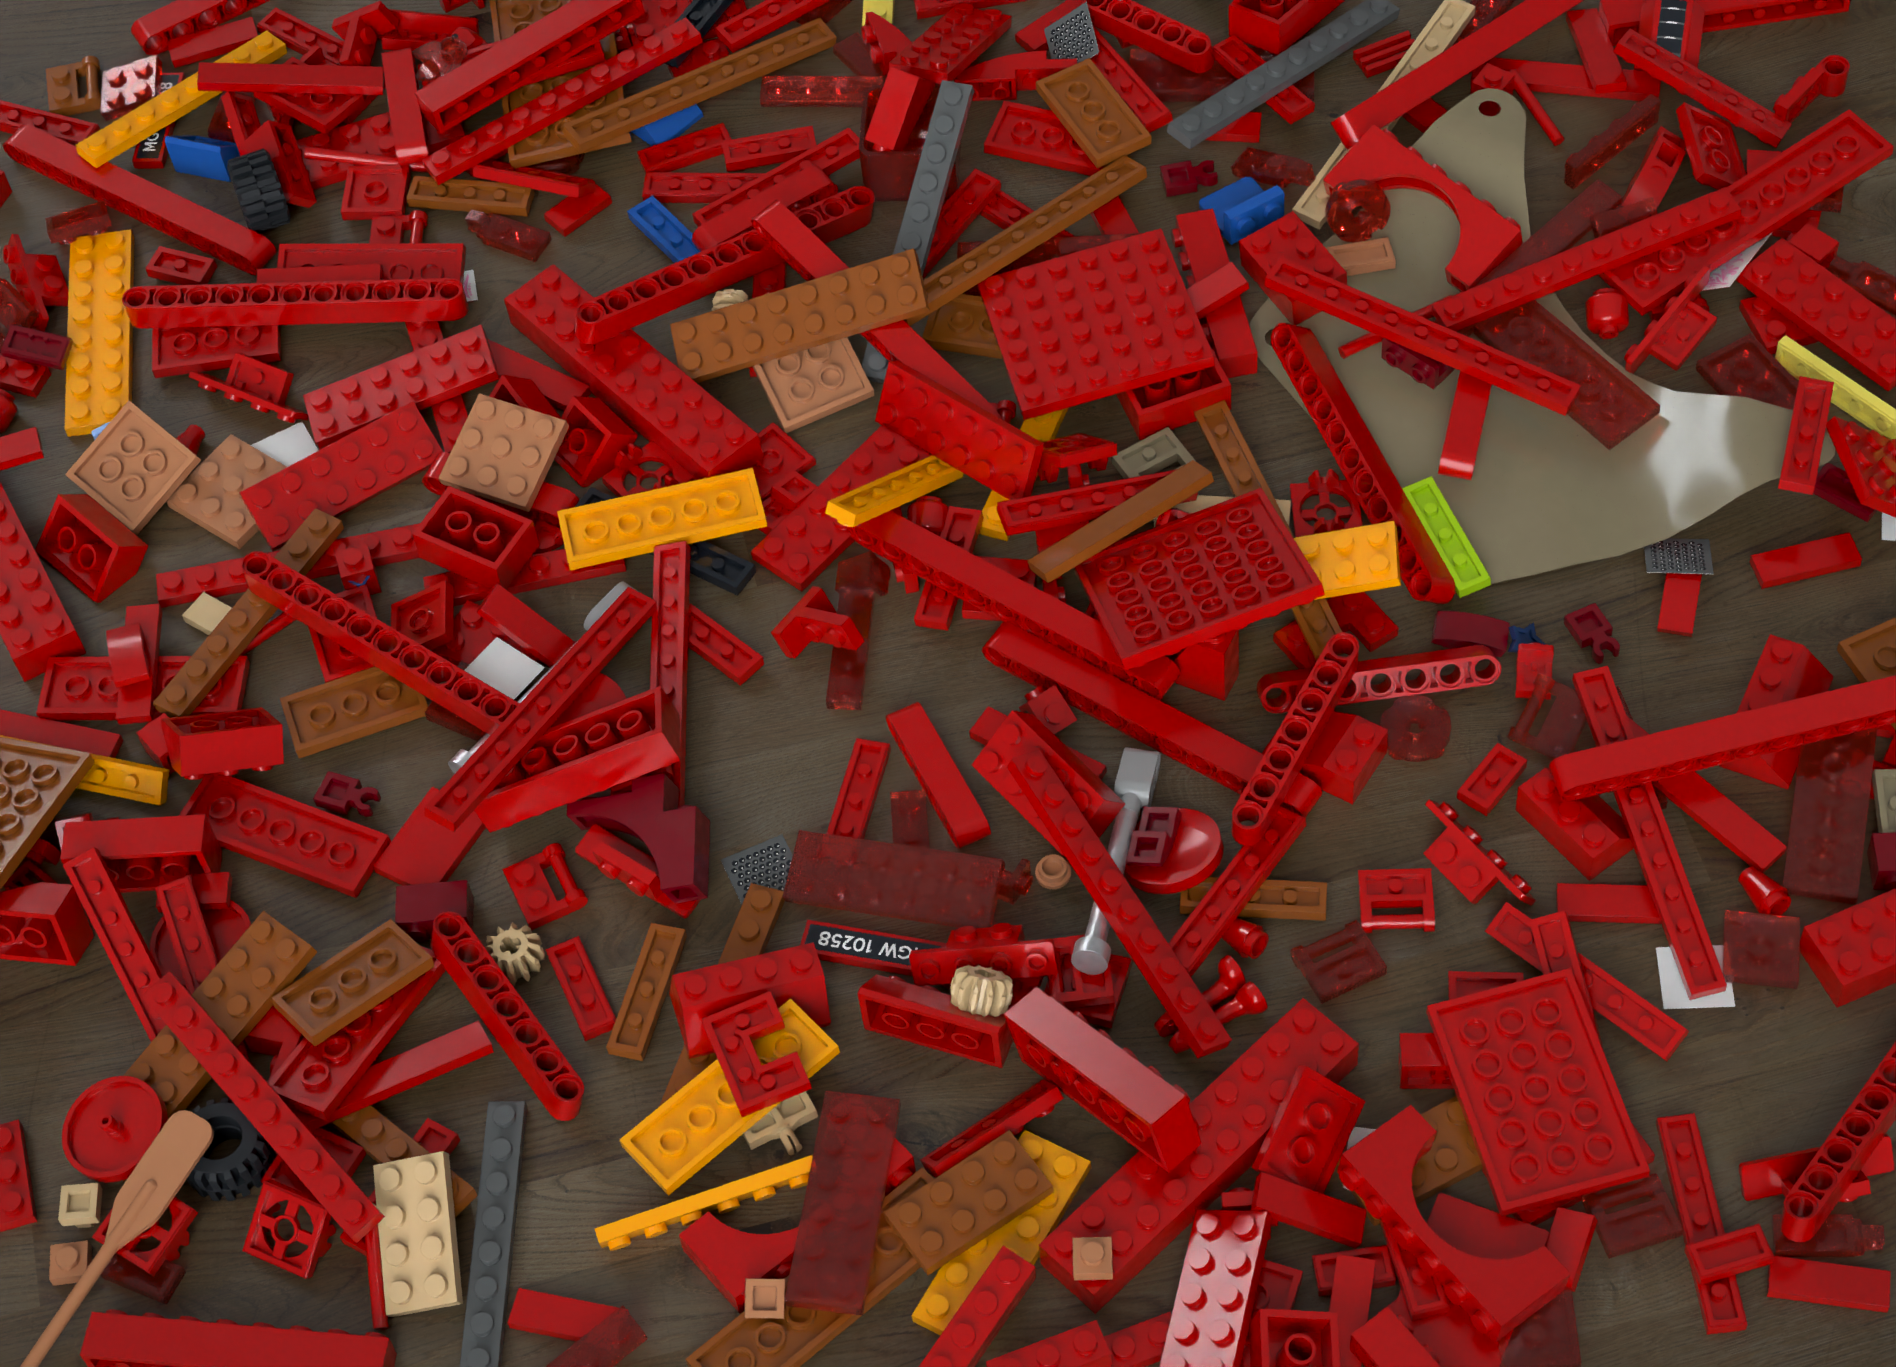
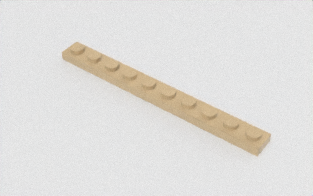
(1434, 39)

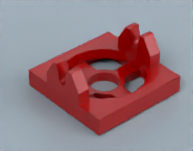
(1074, 450)
(630, 464)
(1323, 487)
(263, 1221)
(170, 1241)

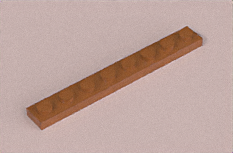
(243, 621)
(747, 939)

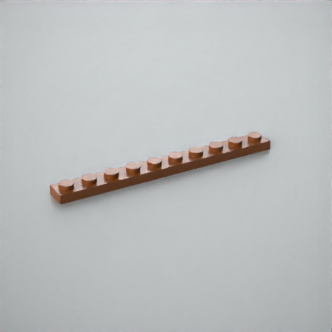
(698, 85)
(1030, 232)
(1244, 476)

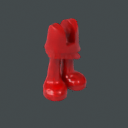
(1230, 982)

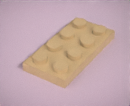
(417, 1234)

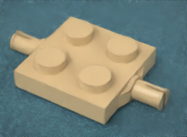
(782, 1122)

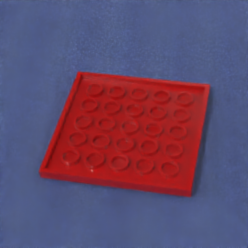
(1094, 324)
(1197, 578)

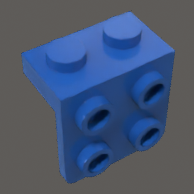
(1244, 208)

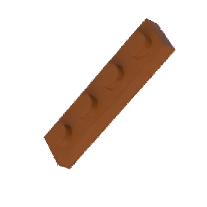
(470, 195)
(1272, 900)
(646, 992)

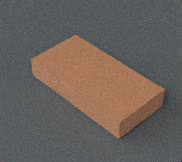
(1364, 256)

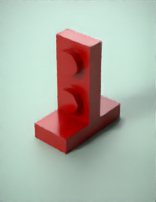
(360, 32)
(815, 621)

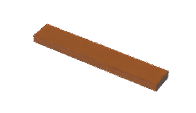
(1120, 521)

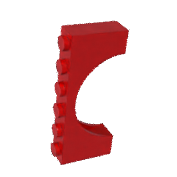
(1484, 234)
(733, 1255)
(1492, 1291)

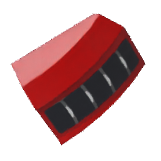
(1674, 26)

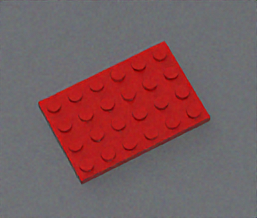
(1537, 1092)

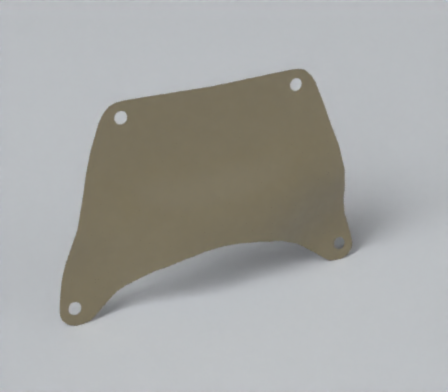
(1540, 481)

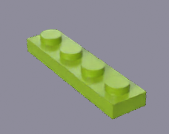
(1447, 537)

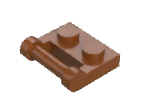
(64, 87)

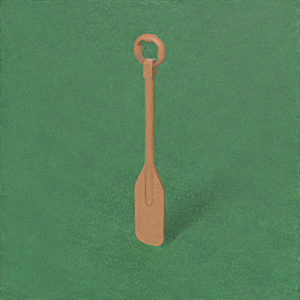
(136, 1208)

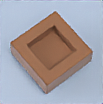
(1092, 1258)
(69, 1262)
(764, 1298)

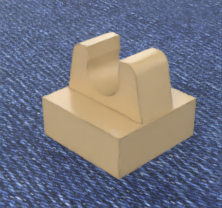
(80, 1205)

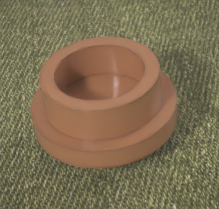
(1053, 872)

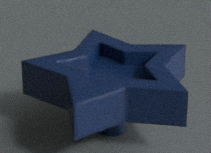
(1523, 635)

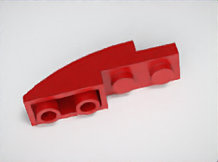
(884, 39)
(1011, 73)
(1657, 168)

